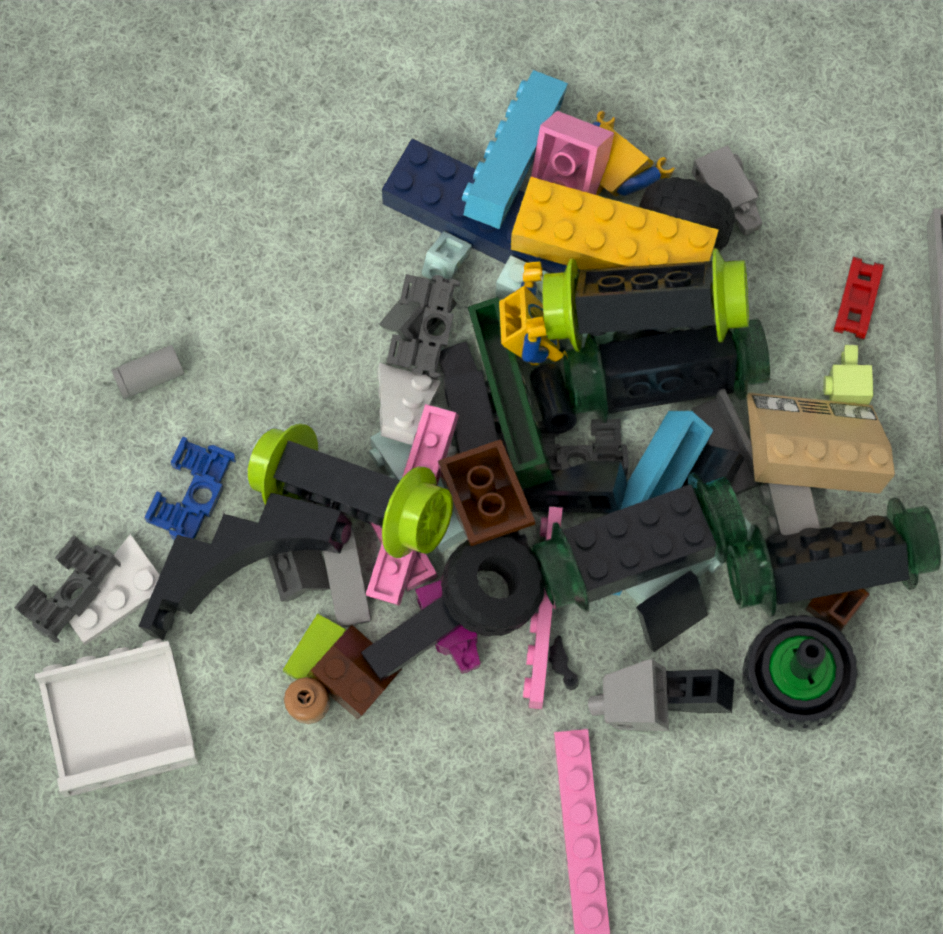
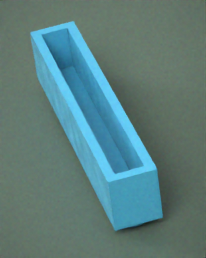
(514, 150)
(667, 457)

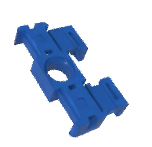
(212, 470)

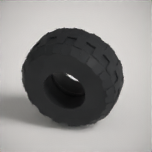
(693, 203)
(478, 610)

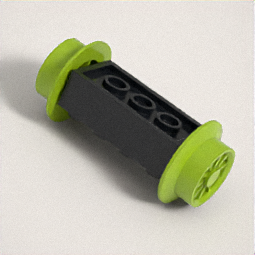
(645, 298)
(409, 510)

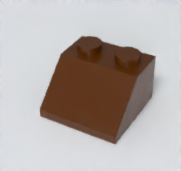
(348, 675)

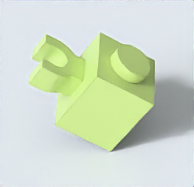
(849, 381)

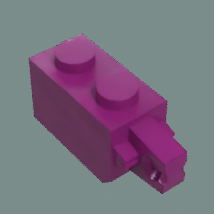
(461, 642)

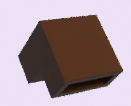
(838, 608)

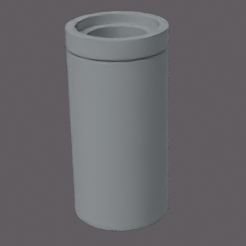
(147, 371)

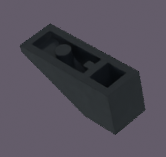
(581, 489)
(700, 691)

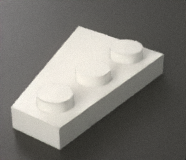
(403, 401)
(121, 593)

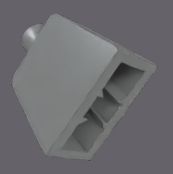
(634, 698)

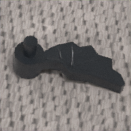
(559, 664)

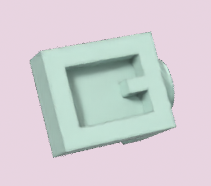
(445, 256)

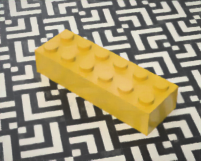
(603, 232)

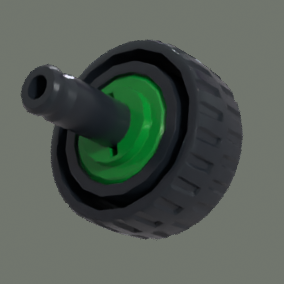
(799, 673)

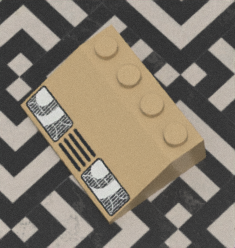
(818, 444)

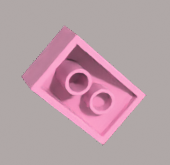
(571, 152)

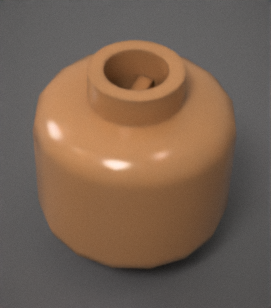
(310, 711)

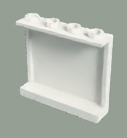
(116, 717)

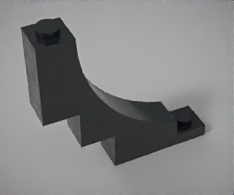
(199, 567)

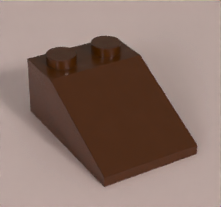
(485, 493)

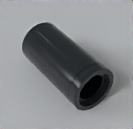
(553, 399)

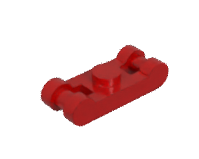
(858, 297)

